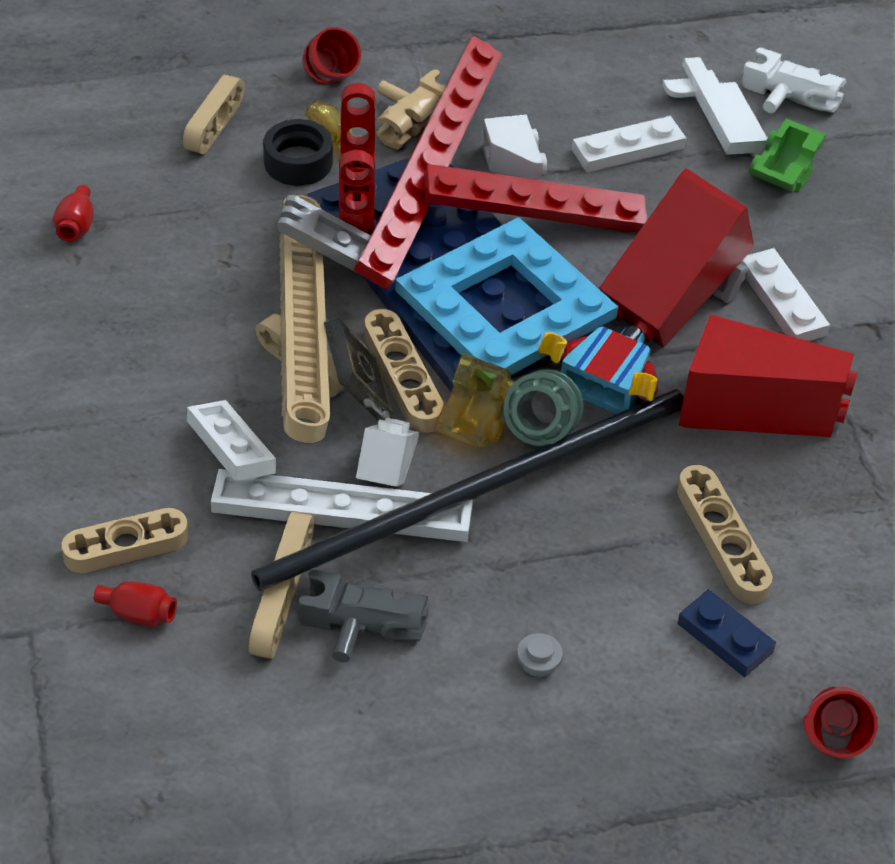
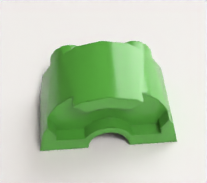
(788, 156)

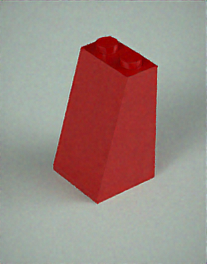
(679, 257)
(765, 382)

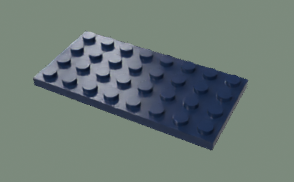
(500, 299)

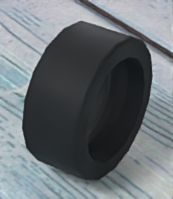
(298, 170)

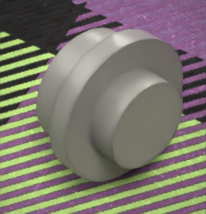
(539, 654)

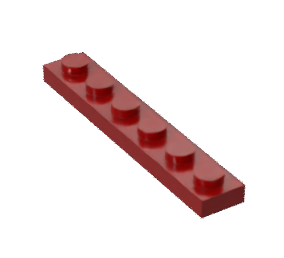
(534, 198)

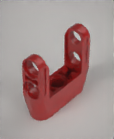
(357, 159)

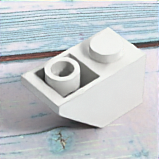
(513, 147)
(387, 452)

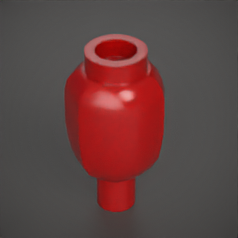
(74, 215)
(138, 603)

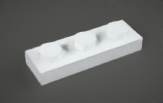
(628, 144)
(784, 296)
(231, 441)

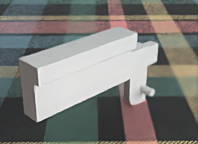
(723, 107)

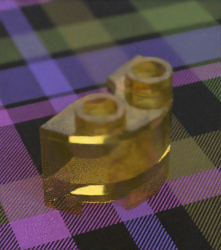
(476, 402)

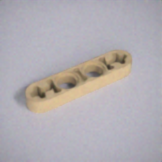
(408, 368)
(719, 534)
(278, 599)

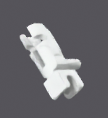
(791, 82)

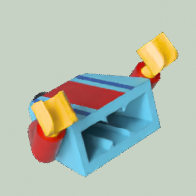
(606, 366)

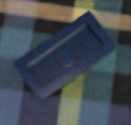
(726, 633)

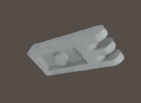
(322, 231)

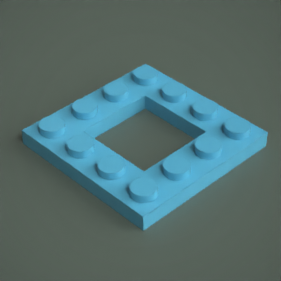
(436, 287)

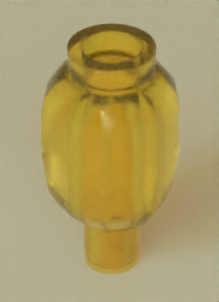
(327, 116)

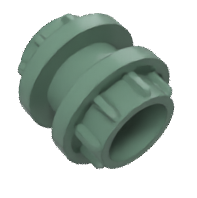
(519, 410)

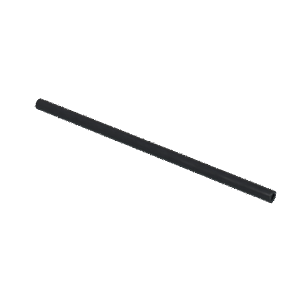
(463, 491)

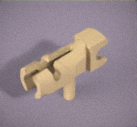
(410, 111)

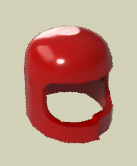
(330, 49)
(839, 708)

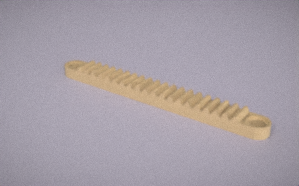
(303, 340)

